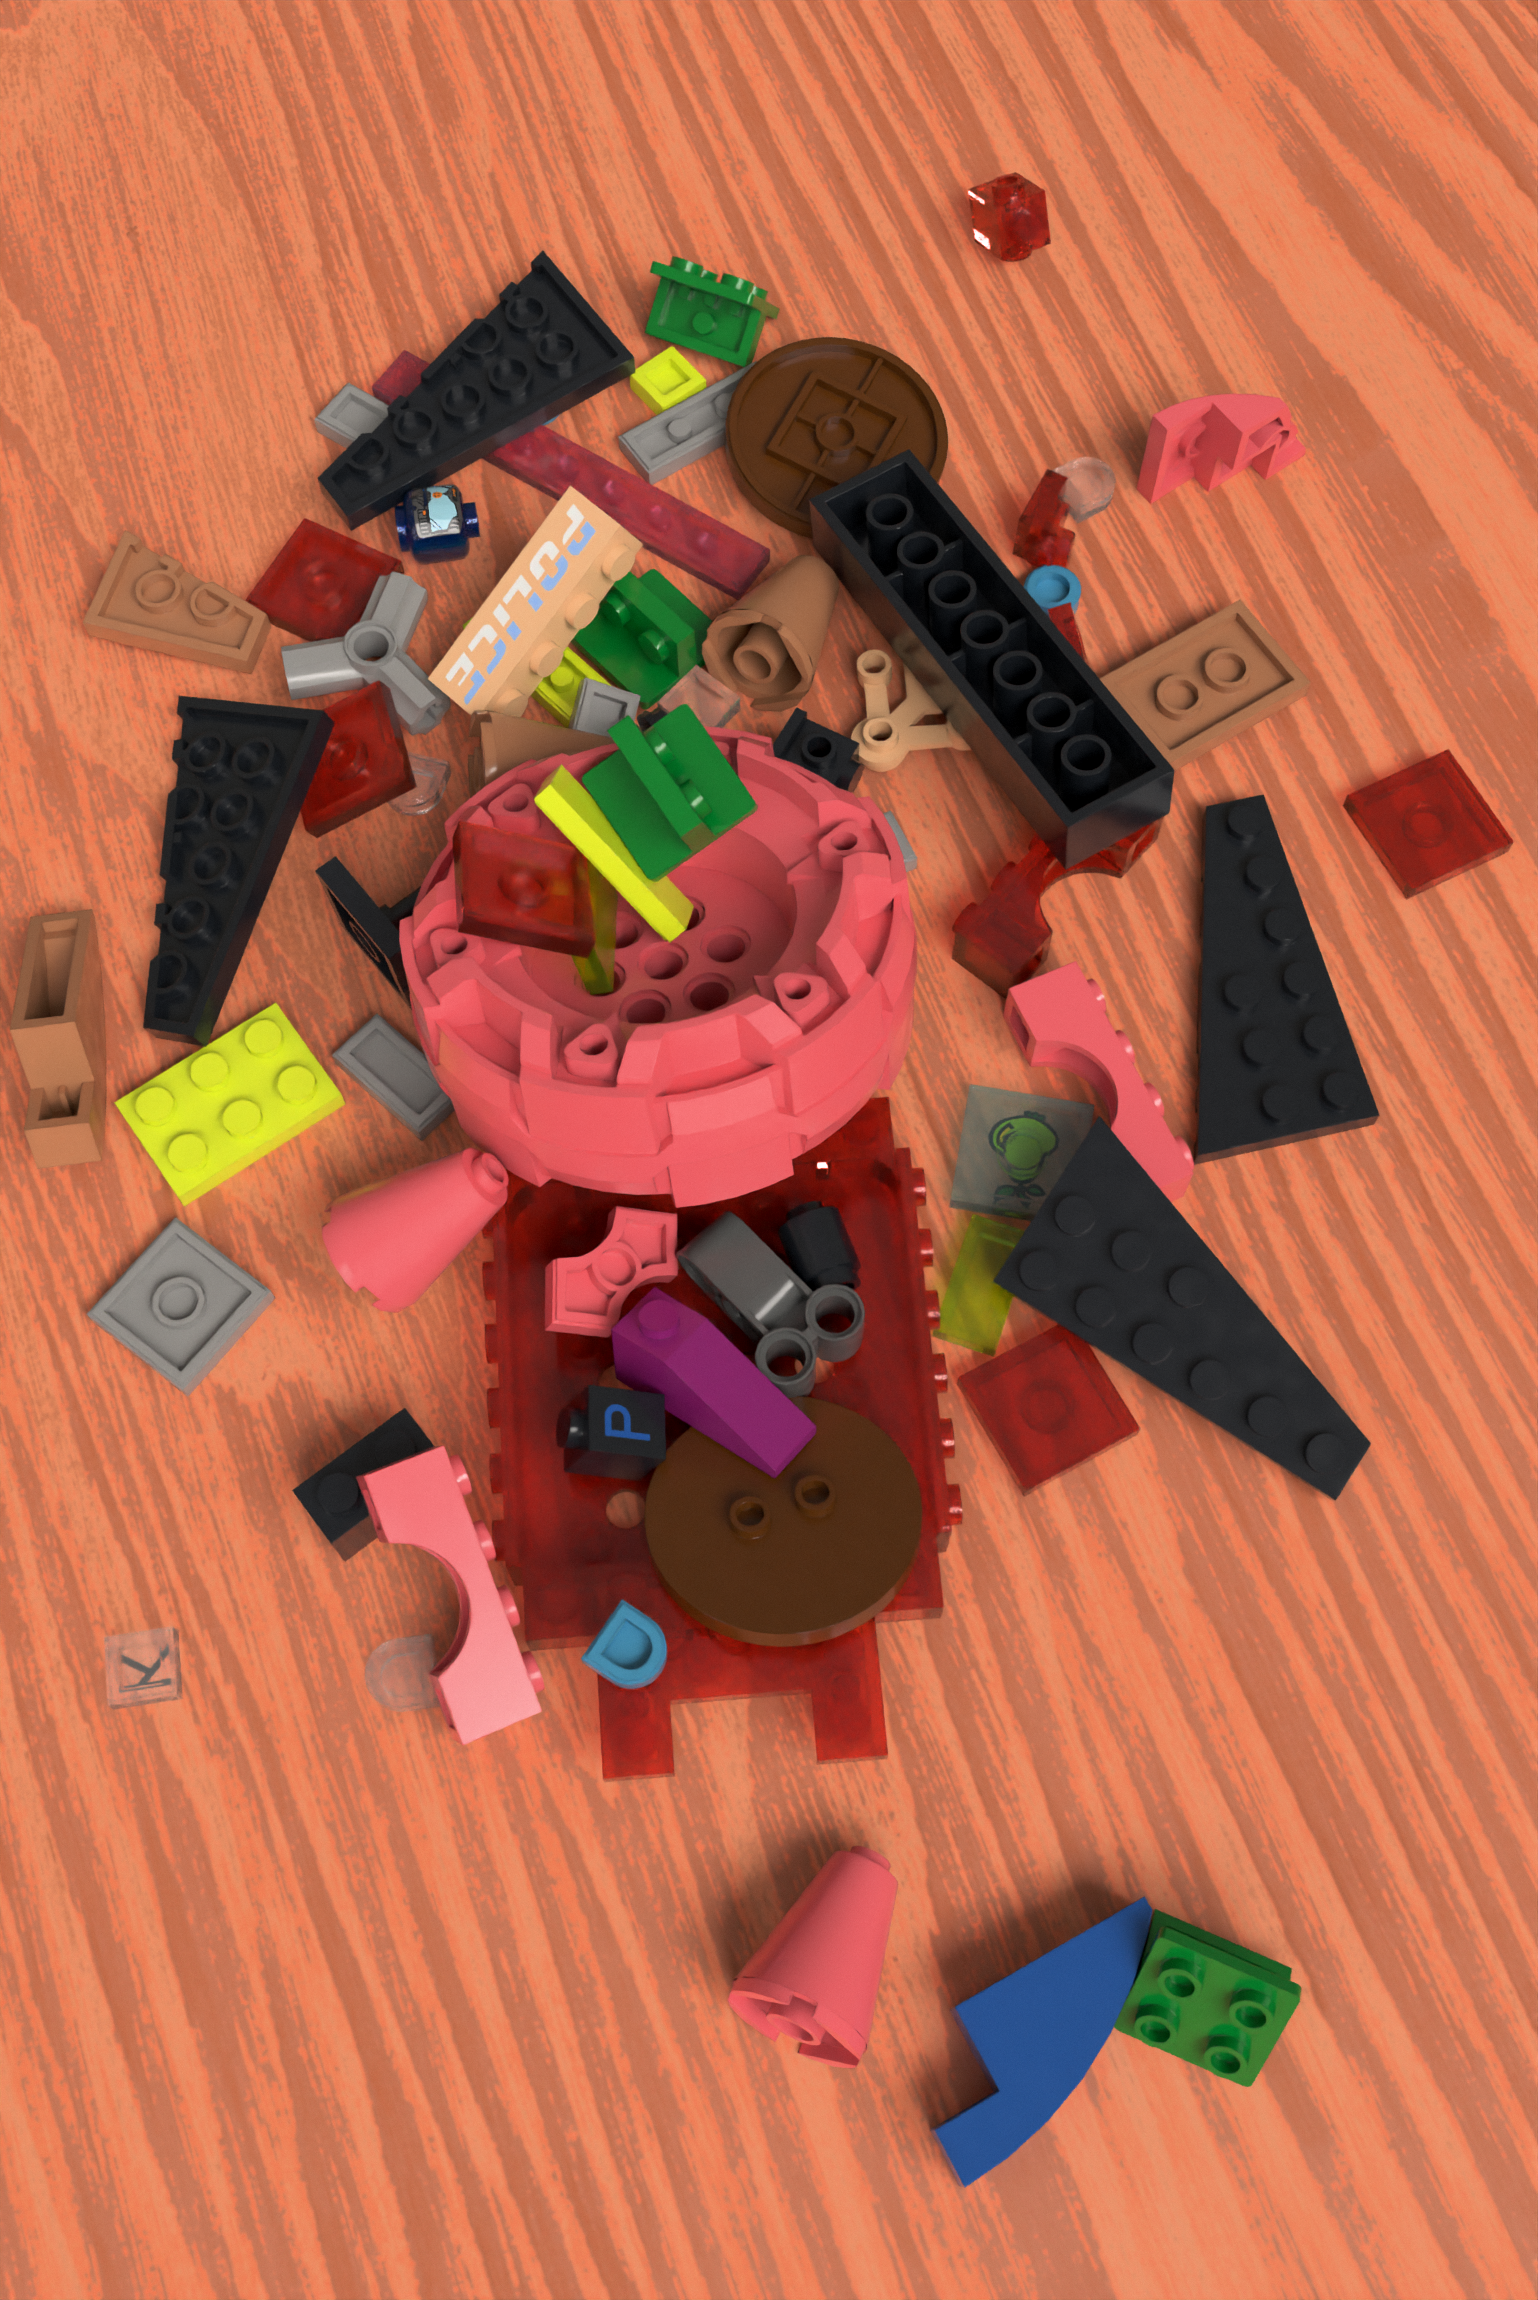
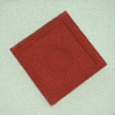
(320, 582)
(361, 763)
(1427, 823)
(522, 890)
(1047, 1407)

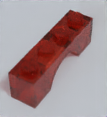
(1007, 933)

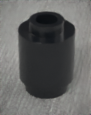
(819, 1246)

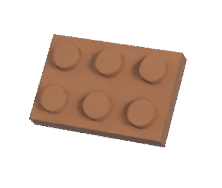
(1207, 684)

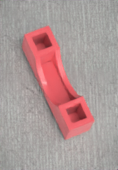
(1065, 1026)
(483, 1675)

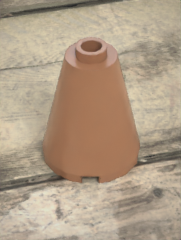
(774, 635)
(512, 740)

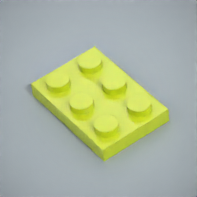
(230, 1104)

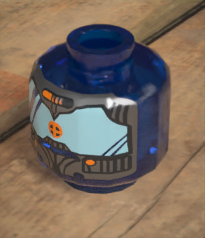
(436, 524)

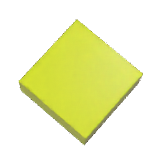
(666, 381)

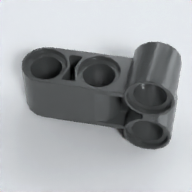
(771, 1301)

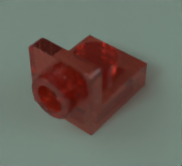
(1040, 528)

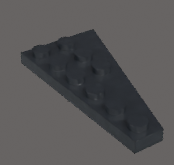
(488, 387)
(222, 843)
(1268, 1018)
(1147, 1292)

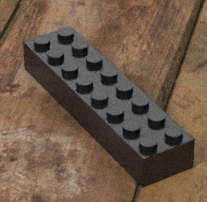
(991, 659)

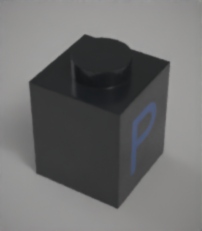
(612, 1432)

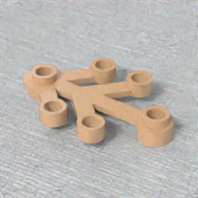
(900, 724)

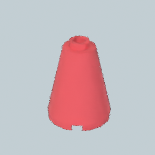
(412, 1225)
(824, 1961)

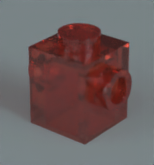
(1009, 217)

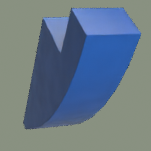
(1040, 2038)

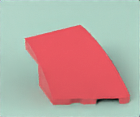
(1216, 440)

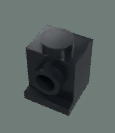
(820, 751)

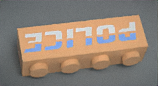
(537, 608)

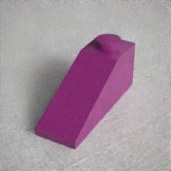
(707, 1382)

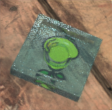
(1014, 1150)

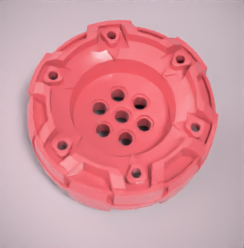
(711, 1047)

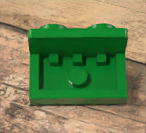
(708, 315)
(645, 636)
(668, 790)
(1208, 2000)

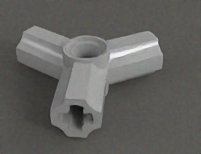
(382, 632)

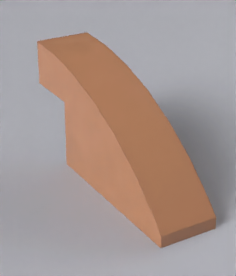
(62, 1039)

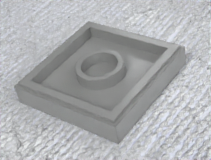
(181, 1306)

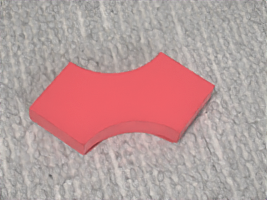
(589, 1290)

